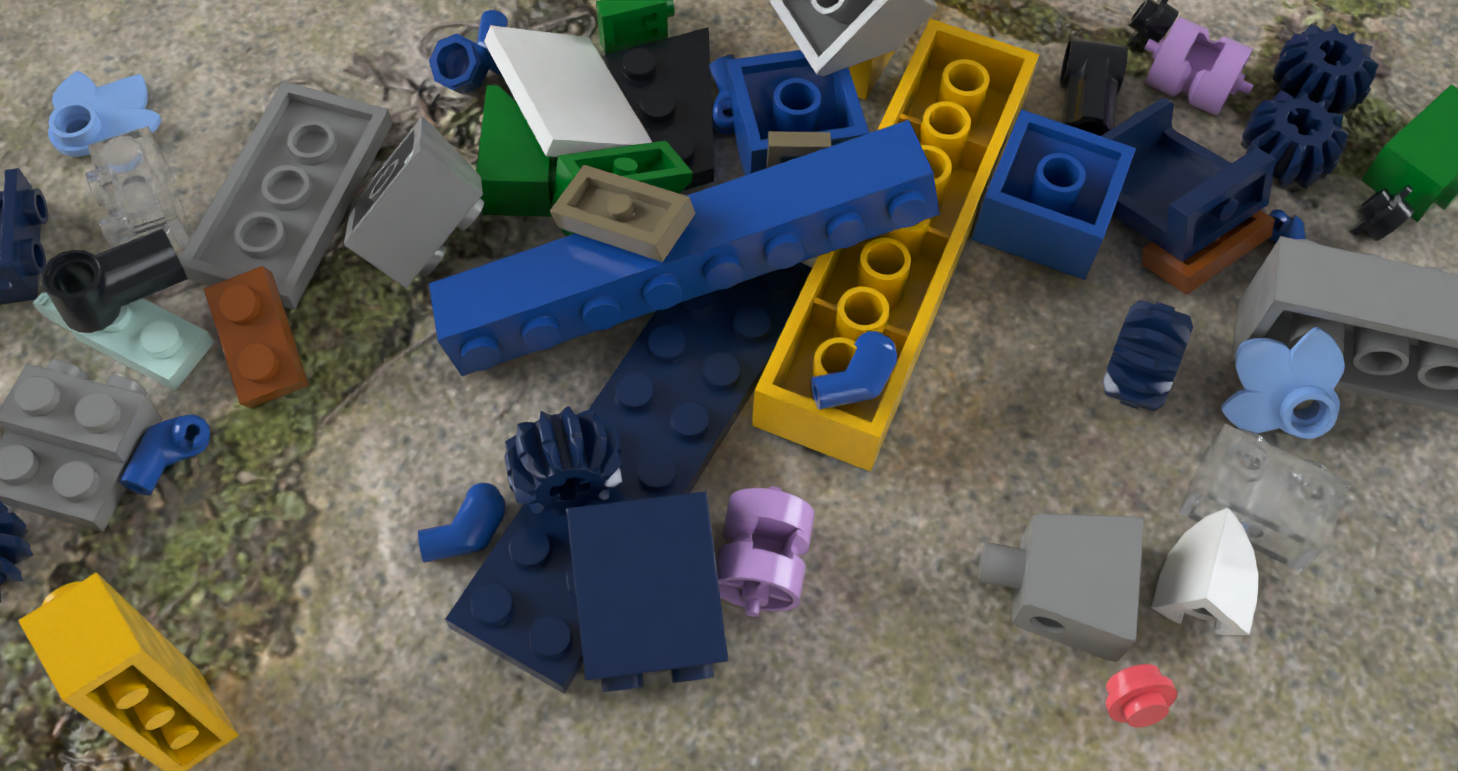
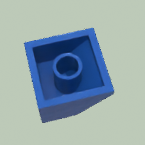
(788, 96)
(1053, 194)

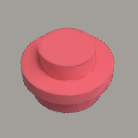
(1139, 695)

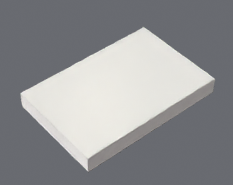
(564, 91)

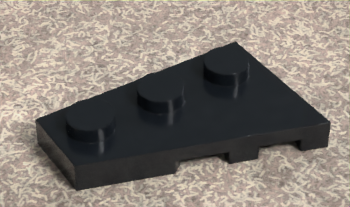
(672, 96)

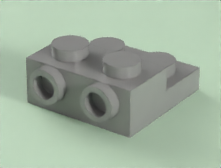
(70, 442)

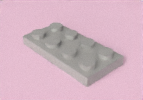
(288, 190)

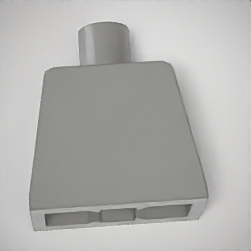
(1073, 580)

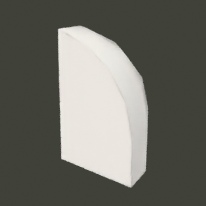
(1211, 576)

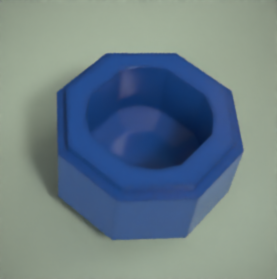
(459, 64)

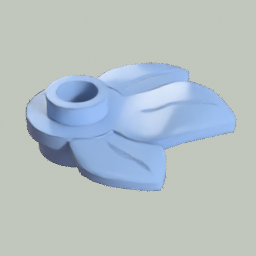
(94, 113)
(1281, 379)

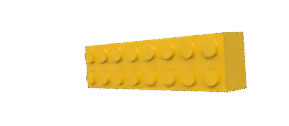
(963, 105)

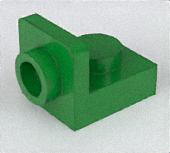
(632, 22)

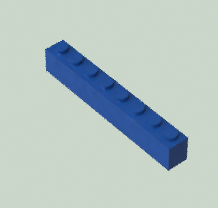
(736, 235)

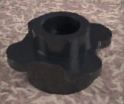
(1151, 21)
(1383, 213)

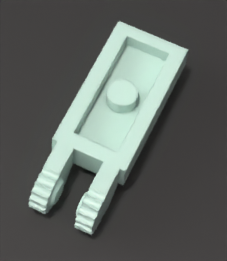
(144, 340)

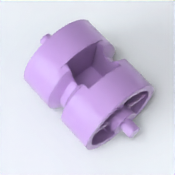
(1198, 66)
(764, 548)

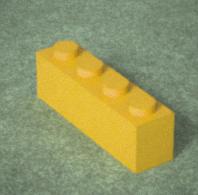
(126, 675)

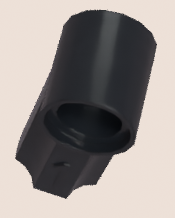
(1092, 80)
(94, 287)

